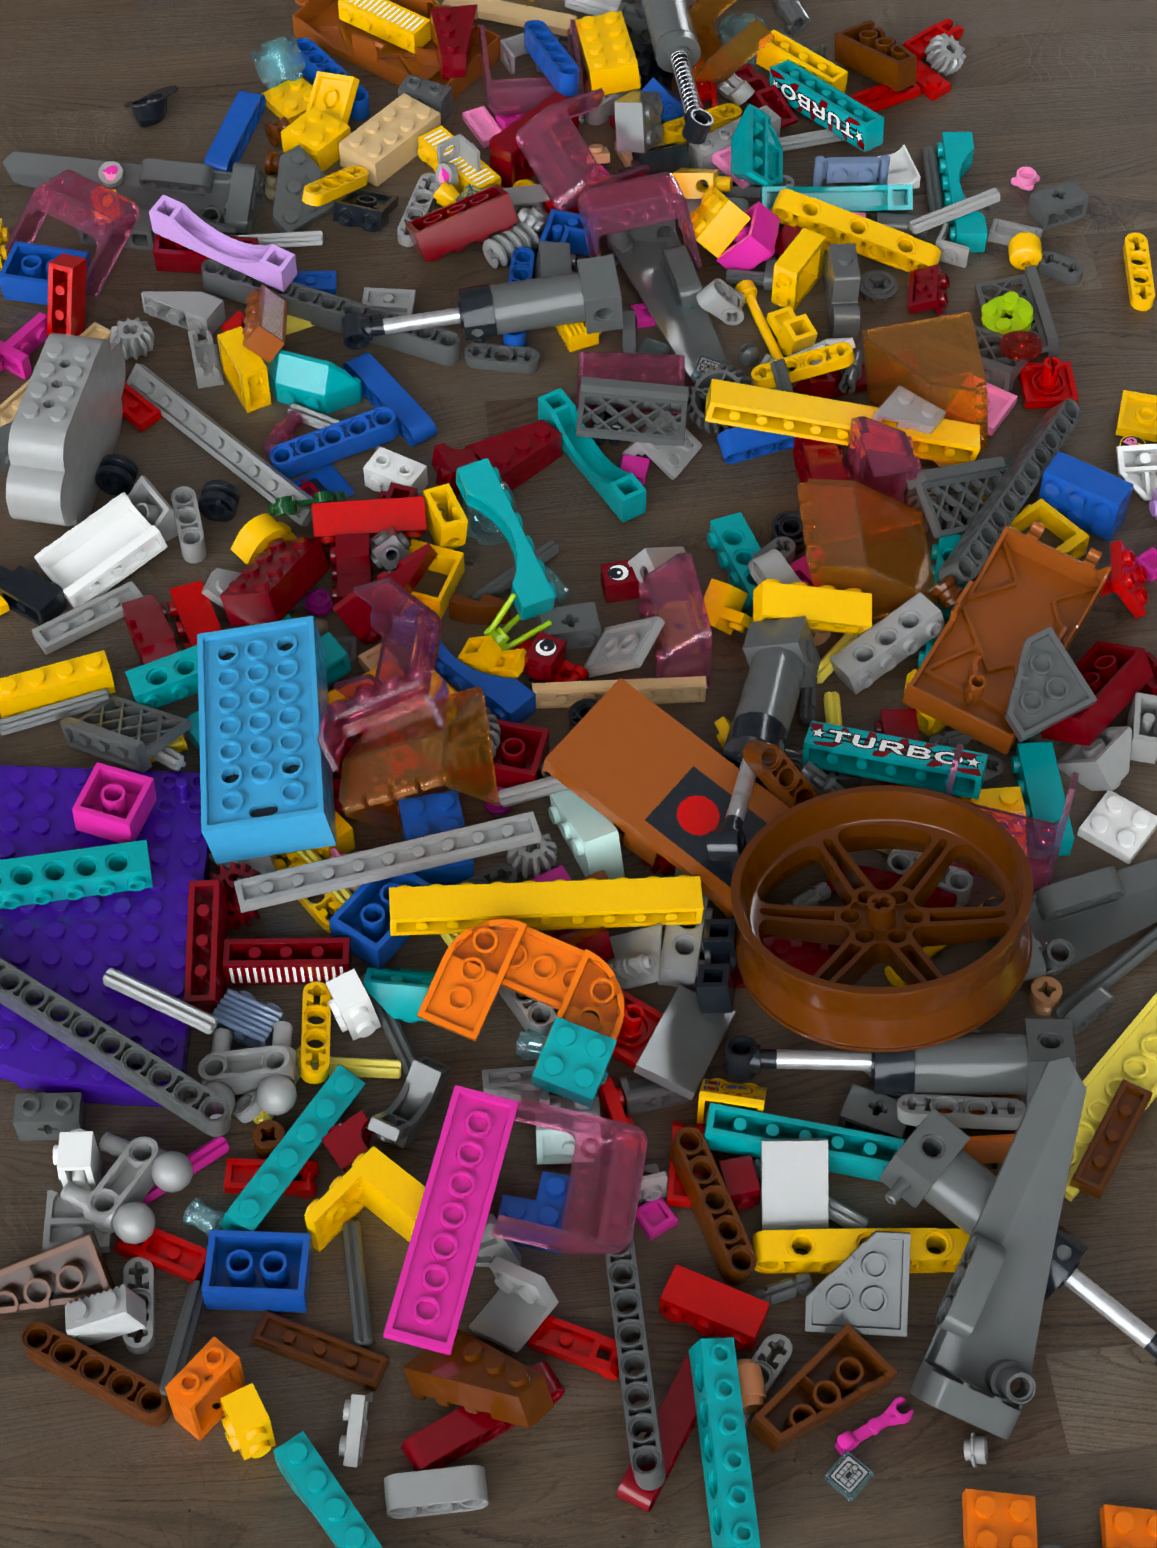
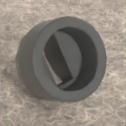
(748, 354)

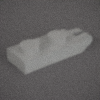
(534, 218)

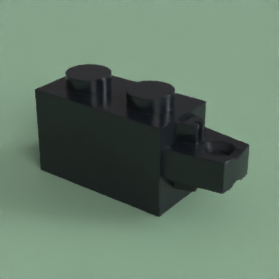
(661, 158)
(31, 595)

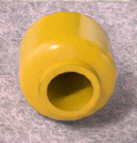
(1024, 249)

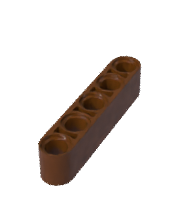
(776, 764)
(709, 1219)
(103, 1387)

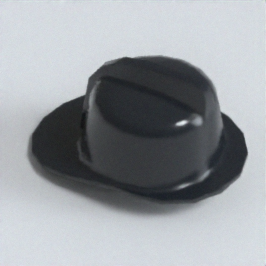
(152, 107)

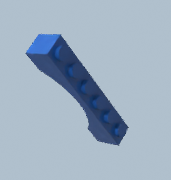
(503, 695)

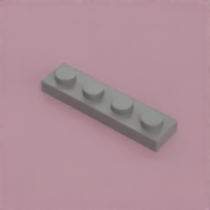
(84, 619)

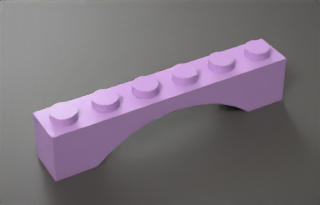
(262, 262)

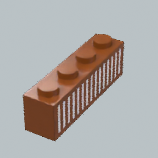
(265, 323)

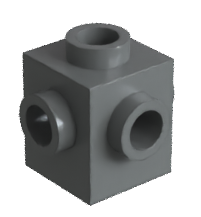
(388, 541)

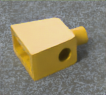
(692, 179)
(445, 528)

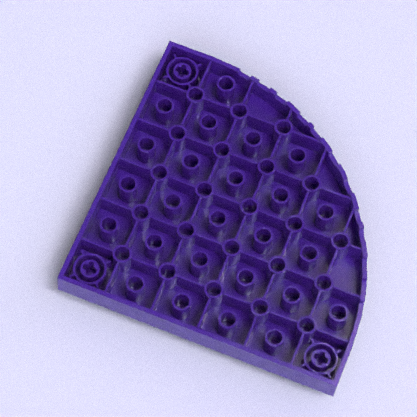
(77, 941)

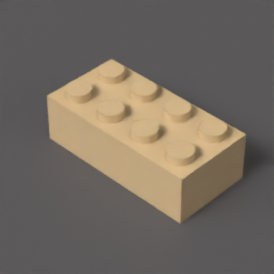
(388, 138)

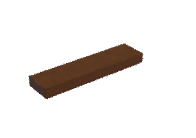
(1111, 1139)
(320, 1350)

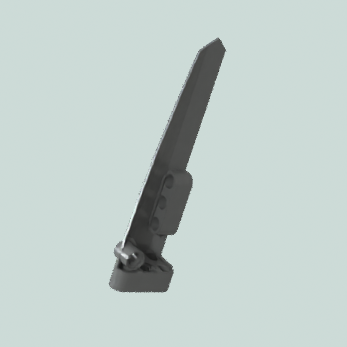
(222, 195)

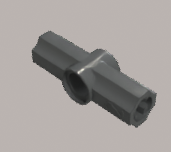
(792, 13)

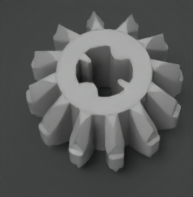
(945, 54)
(134, 337)
(533, 858)

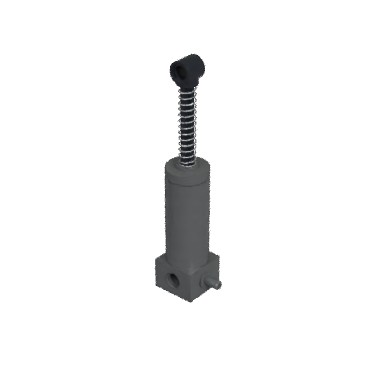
(677, 52)

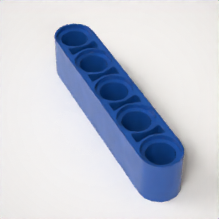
(552, 58)
(318, 60)
(236, 131)
(521, 268)
(383, 390)
(343, 433)
(744, 444)

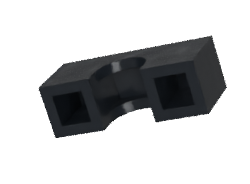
(719, 974)

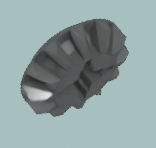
(876, 279)

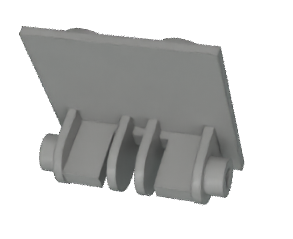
(637, 956)

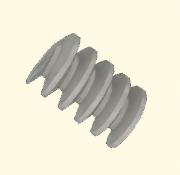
(501, 245)

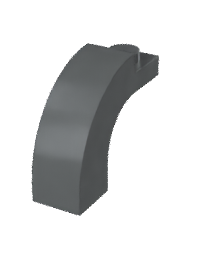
(414, 1104)

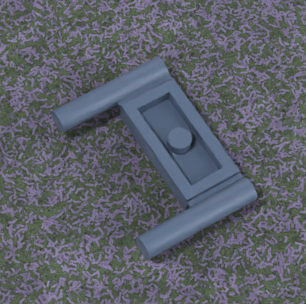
(851, 170)

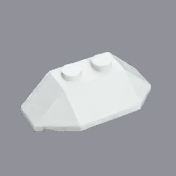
(1139, 466)

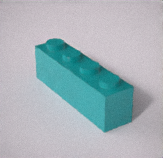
(1041, 786)

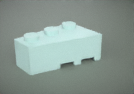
(588, 834)

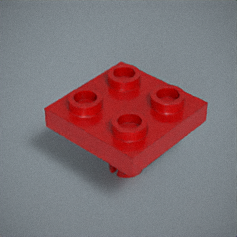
(1047, 383)
(1127, 579)
(637, 1028)

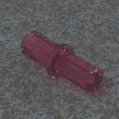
(283, 431)

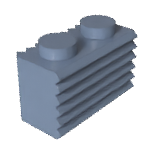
(247, 1019)

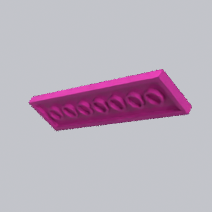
(451, 1221)

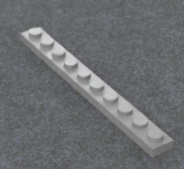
(217, 440)
(387, 861)

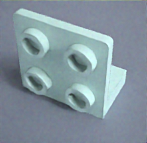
(558, 1146)

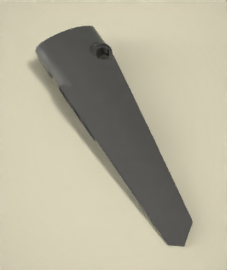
(663, 267)
(1087, 915)
(1000, 1284)

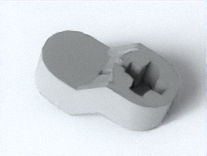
(735, 89)

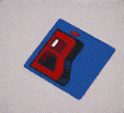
(323, 479)

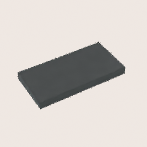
(683, 1044)

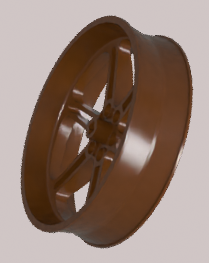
(883, 923)

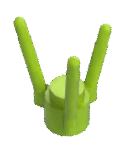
(500, 634)

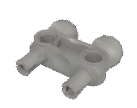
(264, 1069)
(127, 1183)

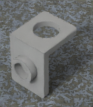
(512, 48)
(462, 148)
(952, 252)
(653, 1185)

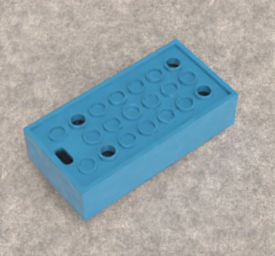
(258, 735)

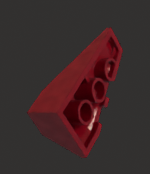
(356, 611)

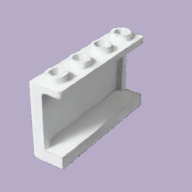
(100, 551)

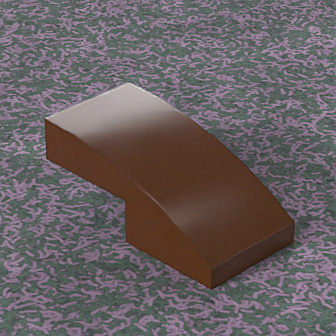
(477, 612)

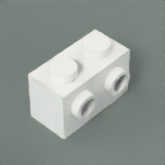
(392, 467)
(352, 1005)
(78, 1159)

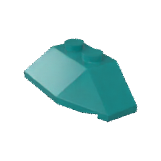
(756, 150)
(312, 383)
(399, 990)

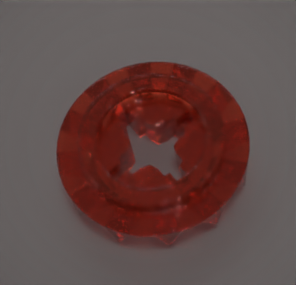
(1029, 345)

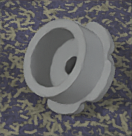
(976, 1449)

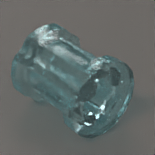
(202, 1216)

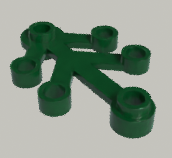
(287, 506)

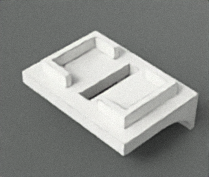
(902, 169)

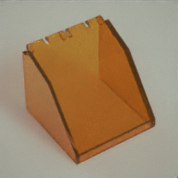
(933, 360)
(865, 543)
(413, 749)

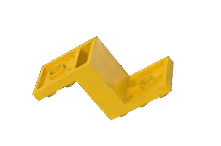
(372, 1184)

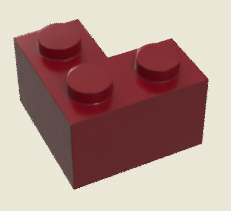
(352, 564)

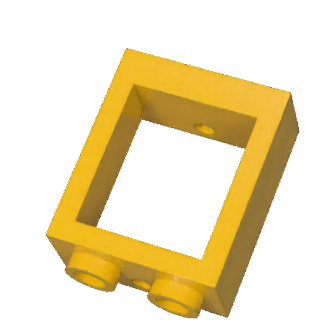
(798, 269)
(244, 370)
(1074, 538)
(448, 563)

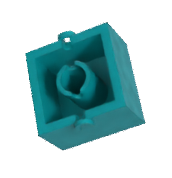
(573, 1062)

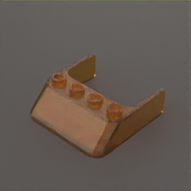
(721, 61)

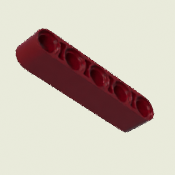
(676, 1422)
(463, 1431)

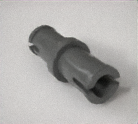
(852, 373)

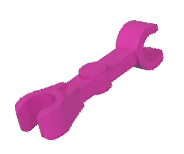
(850, 1440)

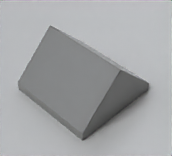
(154, 508)

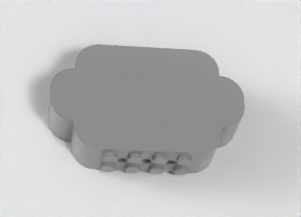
(65, 429)

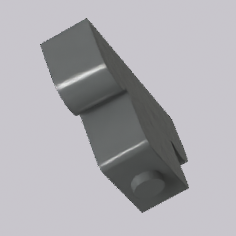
(841, 289)

